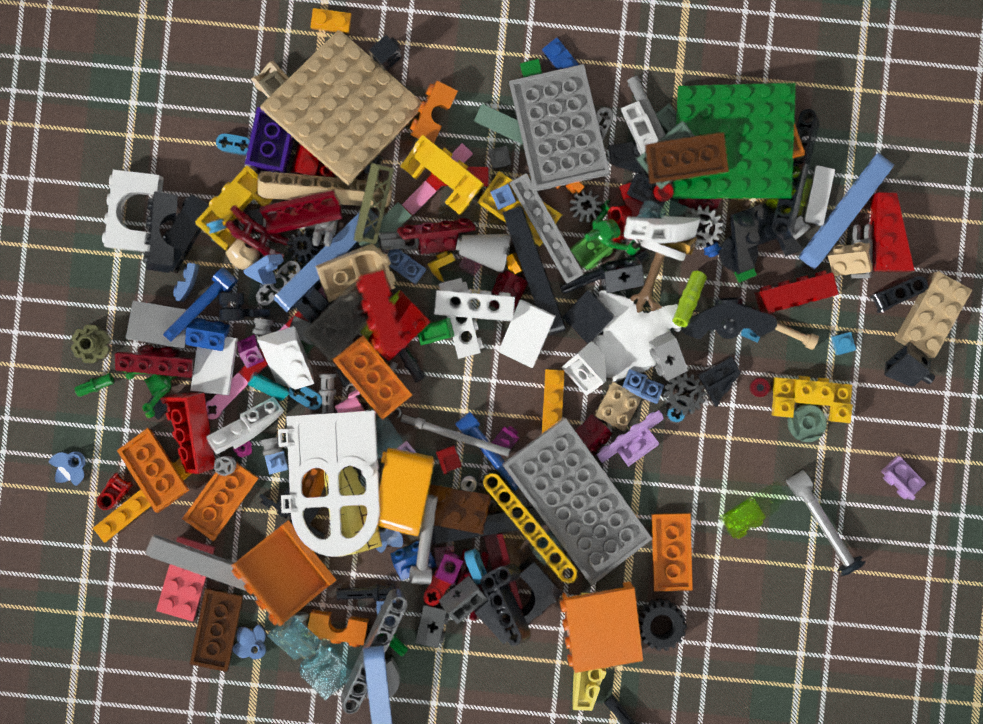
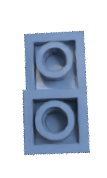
(405, 265)
(183, 289)
(641, 386)

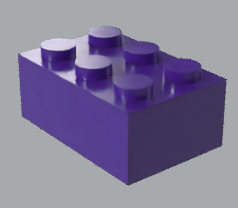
(268, 145)

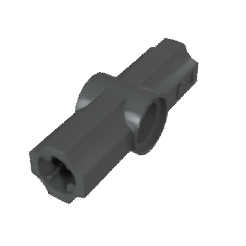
(393, 240)

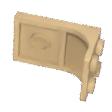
(344, 270)

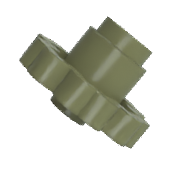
(99, 344)

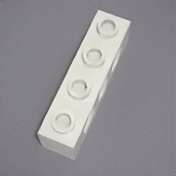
(504, 313)
(463, 348)

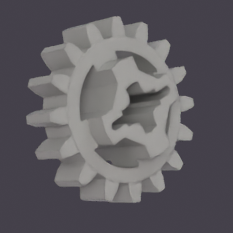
(710, 221)

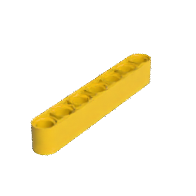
(534, 536)

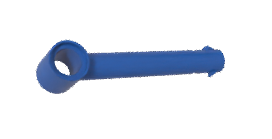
(222, 281)
(469, 426)

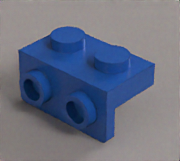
(207, 334)
(407, 557)

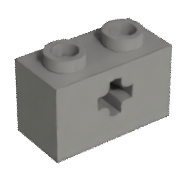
(668, 356)

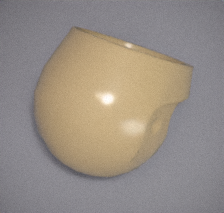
(241, 256)

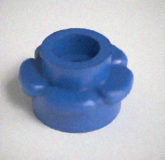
(712, 250)

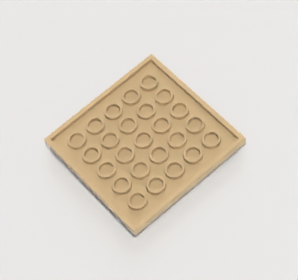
(342, 107)

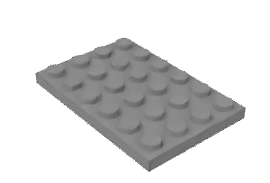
(559, 128)

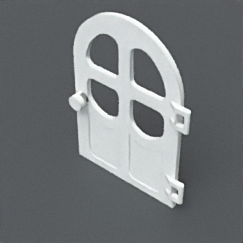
(332, 444)

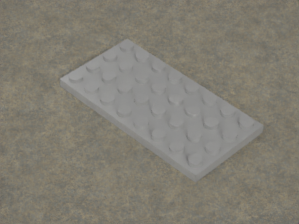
(577, 501)

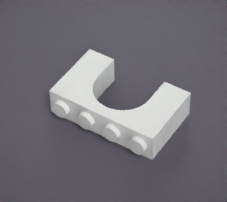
(123, 186)

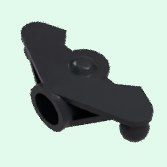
(729, 319)

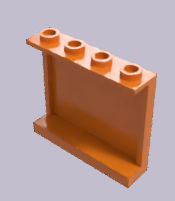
(282, 574)
(602, 629)

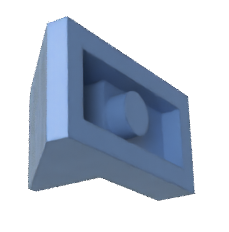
(263, 269)

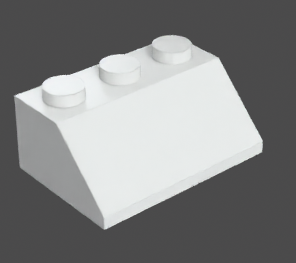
(287, 358)

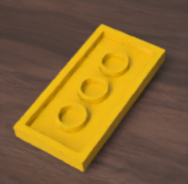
(488, 203)

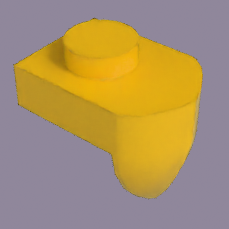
(442, 259)

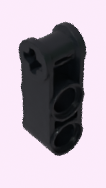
(887, 298)

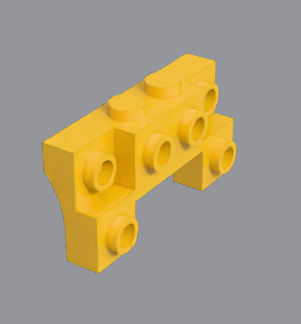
(452, 173)
(238, 192)
(817, 392)

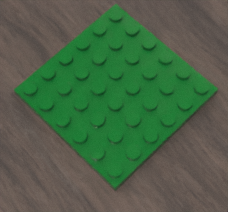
(756, 135)

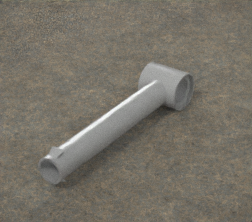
(640, 95)
(421, 572)

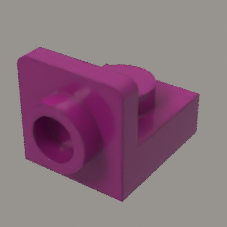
(249, 351)
(506, 437)

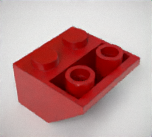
(307, 164)

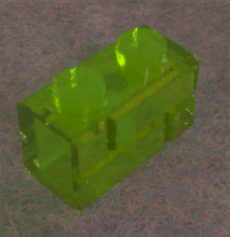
(742, 518)

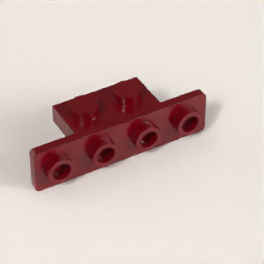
(436, 236)
(154, 361)

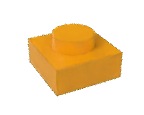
(513, 263)

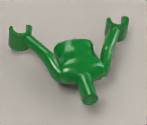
(608, 230)
(158, 386)

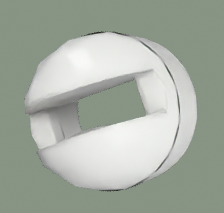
(464, 482)

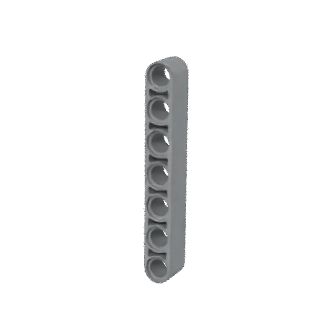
(193, 560)

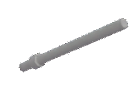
(421, 424)

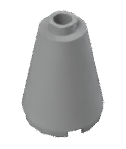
(485, 249)

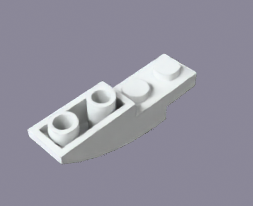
(639, 125)
(662, 230)
(247, 427)

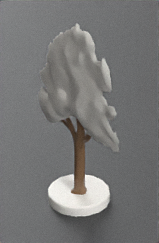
(628, 335)

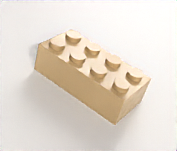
(933, 314)

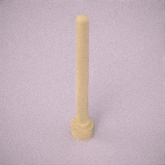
(808, 340)

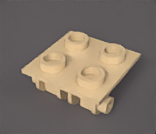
(618, 406)

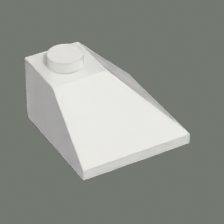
(587, 368)

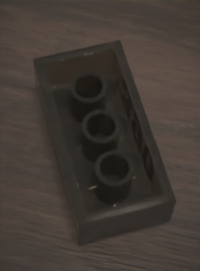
(338, 323)

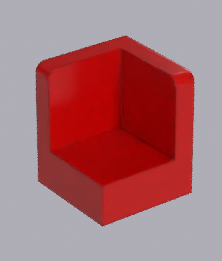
(449, 459)

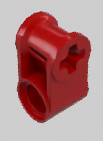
(613, 213)
(116, 490)
(438, 586)

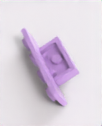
(635, 442)

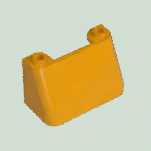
(404, 490)

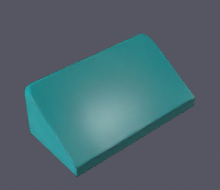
(268, 386)

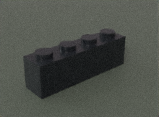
(184, 230)

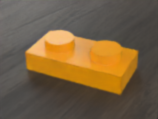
(330, 20)

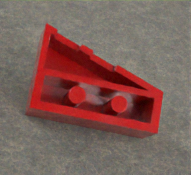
(411, 322)

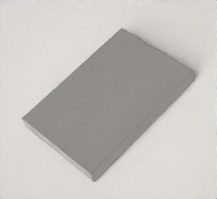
(150, 321)

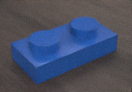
(559, 55)

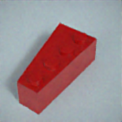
(889, 237)
(796, 293)
(380, 312)

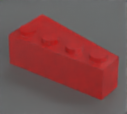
(191, 427)

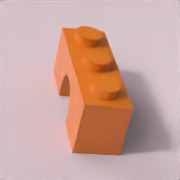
(438, 96)
(354, 633)

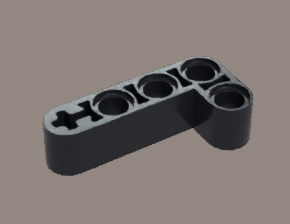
(515, 629)

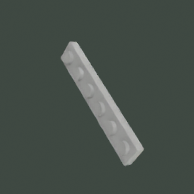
(546, 228)

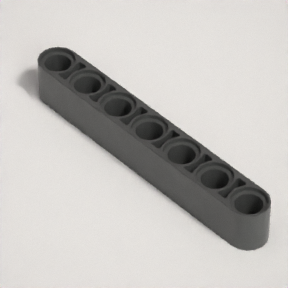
(380, 625)

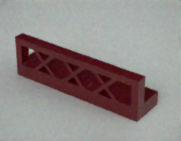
(302, 214)
(499, 557)

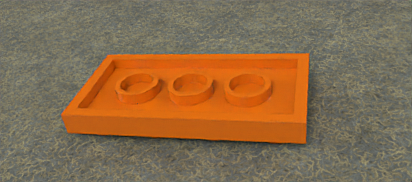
(372, 377)
(153, 470)
(220, 501)
(672, 552)

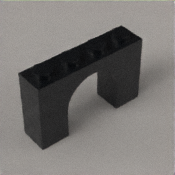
(543, 594)

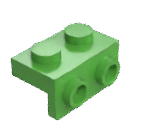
(590, 252)

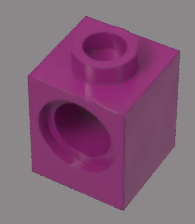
(442, 574)

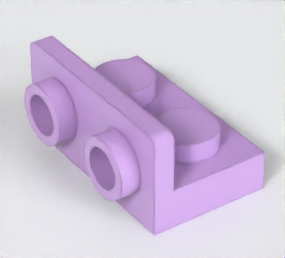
(903, 477)

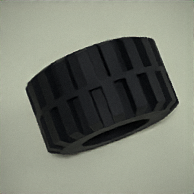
(672, 636)

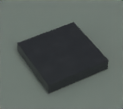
(589, 316)

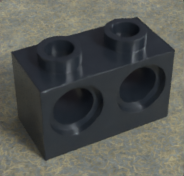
(386, 52)

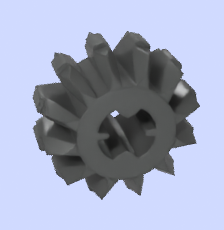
(581, 200)

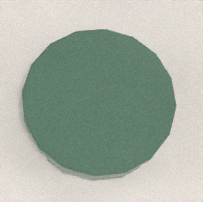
(807, 423)

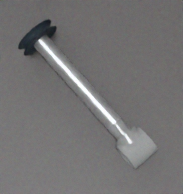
(802, 487)

